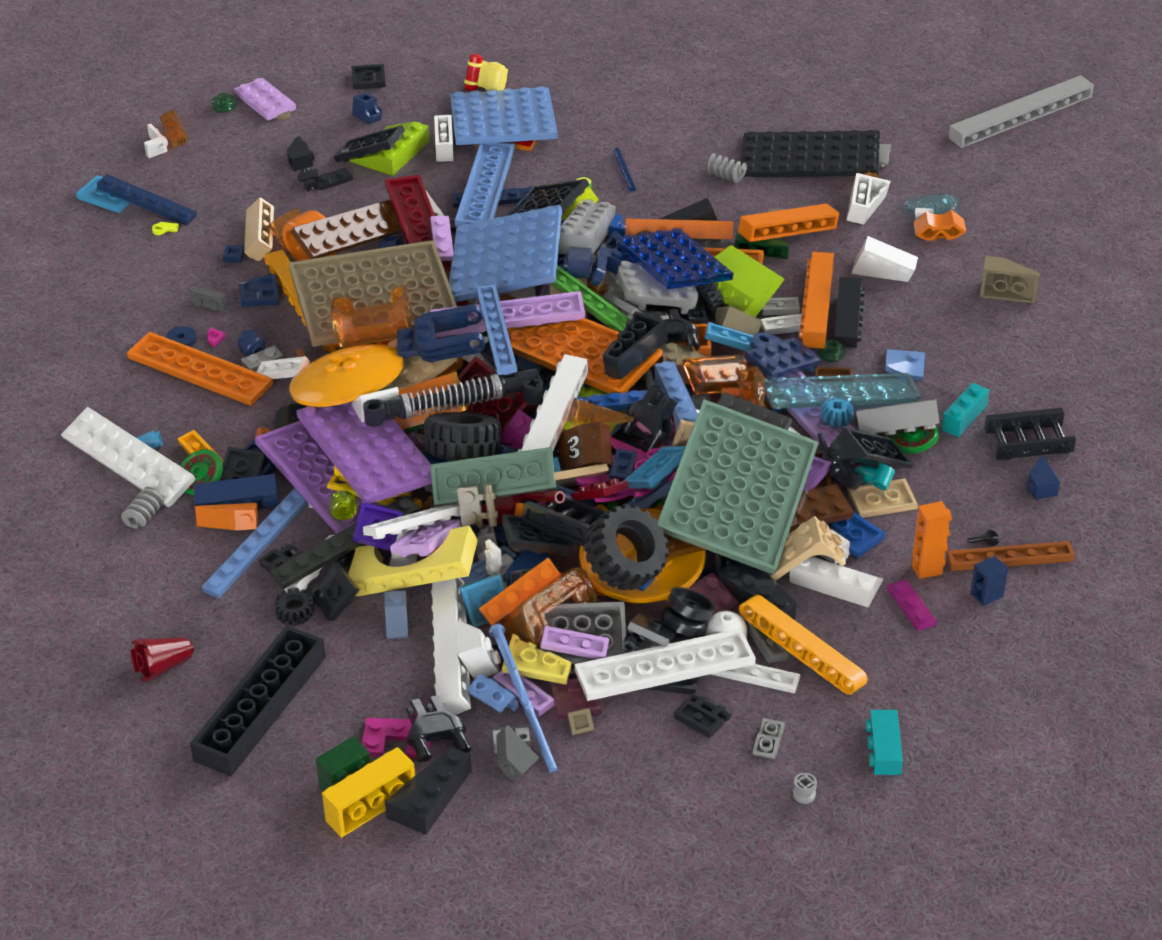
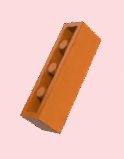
(930, 539)
(518, 591)

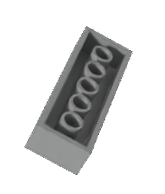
(586, 226)

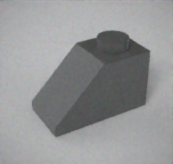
(513, 754)

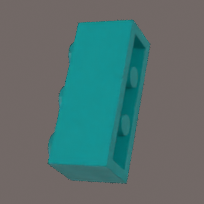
(965, 409)
(884, 742)

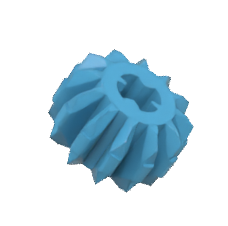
(837, 412)

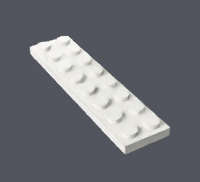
(128, 456)
(664, 664)

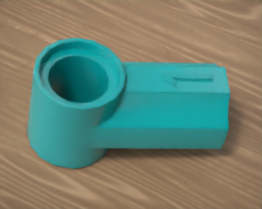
(877, 476)

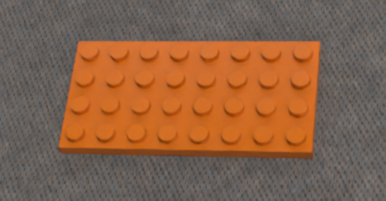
(580, 338)

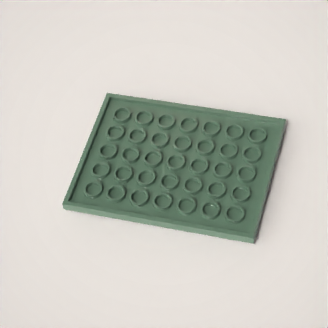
(738, 486)

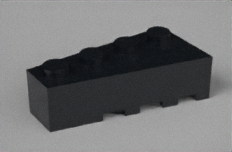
(848, 311)
(634, 344)
(747, 581)
(430, 791)

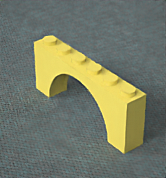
(448, 562)

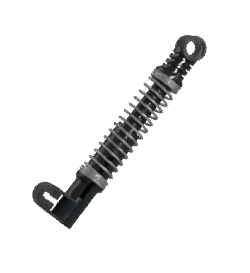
(496, 387)

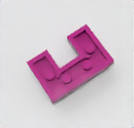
(382, 729)

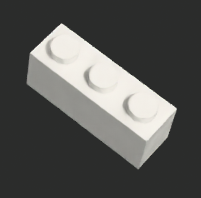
(443, 138)

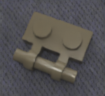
(471, 508)

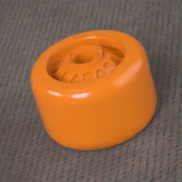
(290, 242)

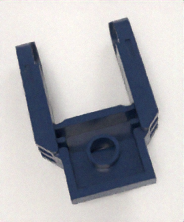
(607, 260)
(423, 341)

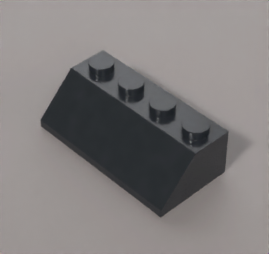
(869, 449)

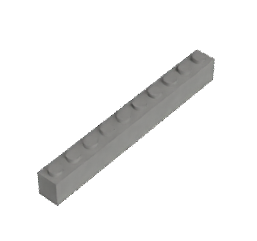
(1020, 111)

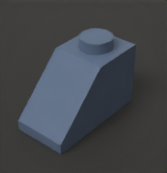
(396, 614)

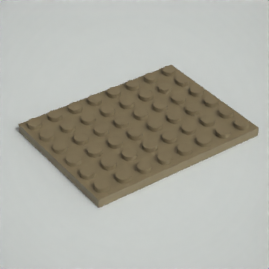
(367, 281)

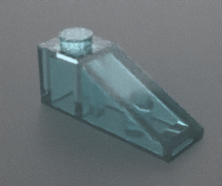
(939, 202)

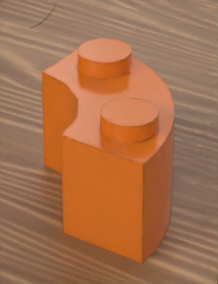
(944, 225)

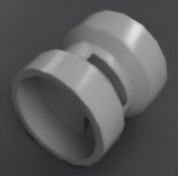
(804, 788)

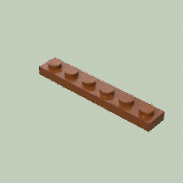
(1012, 555)

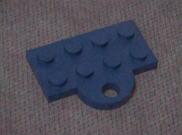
(779, 357)

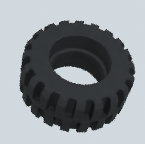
(461, 435)
(608, 559)

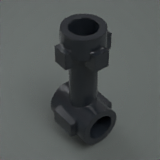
(630, 644)

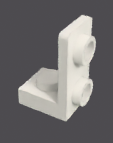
(158, 143)
(494, 561)

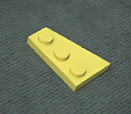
(536, 663)

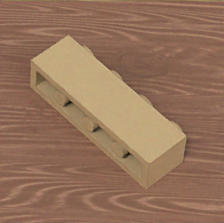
(257, 233)

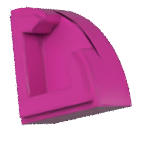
(215, 336)

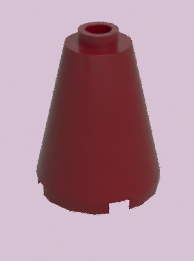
(159, 655)

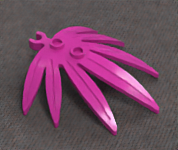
(641, 457)

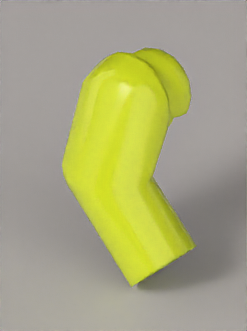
(163, 227)

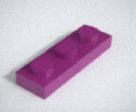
(911, 605)

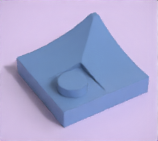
(905, 362)

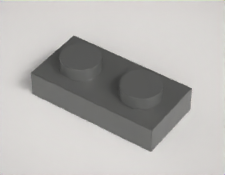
(208, 298)

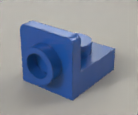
(617, 226)

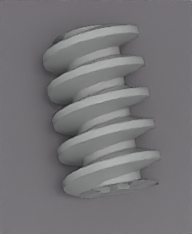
(726, 170)
(142, 508)

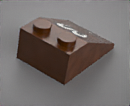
(584, 446)

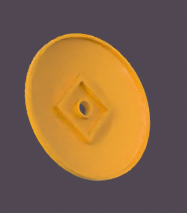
(346, 375)
(678, 572)

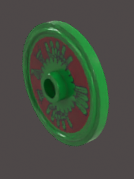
(915, 441)
(205, 467)

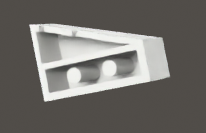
(866, 197)
(884, 261)

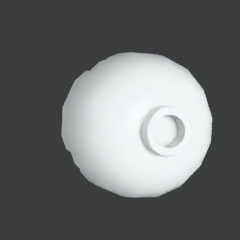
(725, 621)

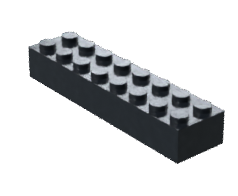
(258, 701)

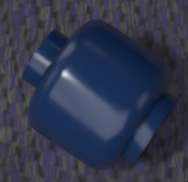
(250, 342)

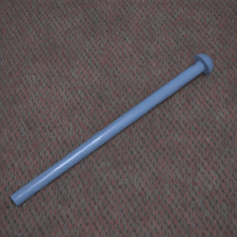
(497, 631)

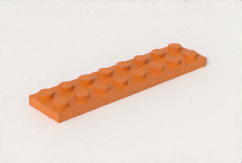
(200, 368)

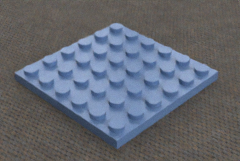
(503, 116)
(506, 252)

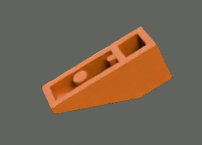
(228, 516)

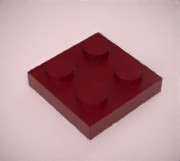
(598, 489)

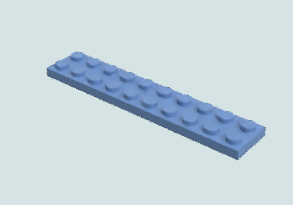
(485, 183)

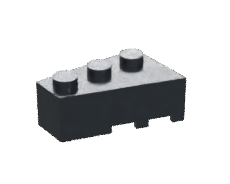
(698, 211)

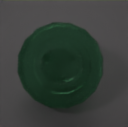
(223, 103)
(833, 351)

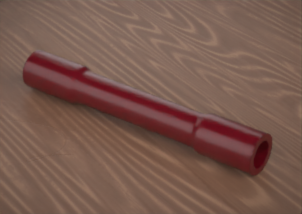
(546, 496)

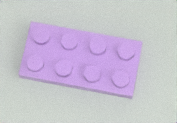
(264, 98)
(424, 539)

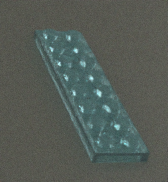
(858, 389)

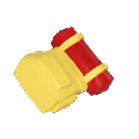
(484, 74)

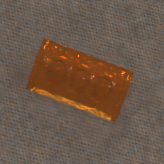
(714, 372)

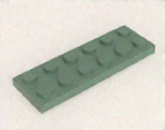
(508, 474)

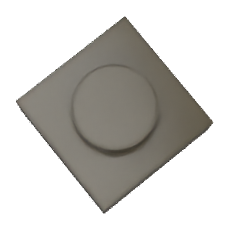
(580, 721)

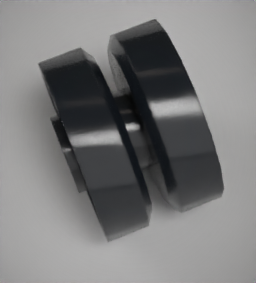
(687, 612)

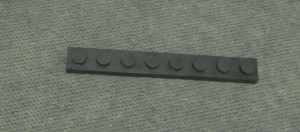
(329, 550)

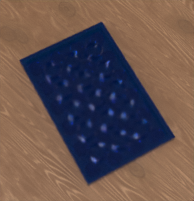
(674, 258)

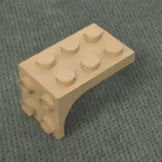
(807, 541)

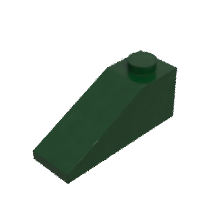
(771, 247)

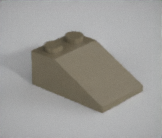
(1008, 280)
(677, 353)

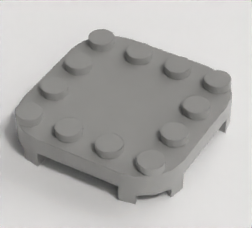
(644, 289)

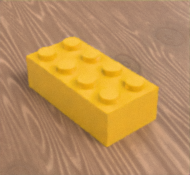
(364, 792)

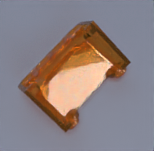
(373, 322)
(529, 615)

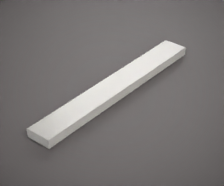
(752, 674)

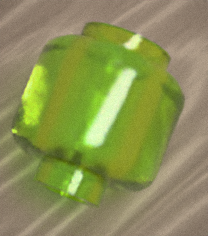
(343, 505)

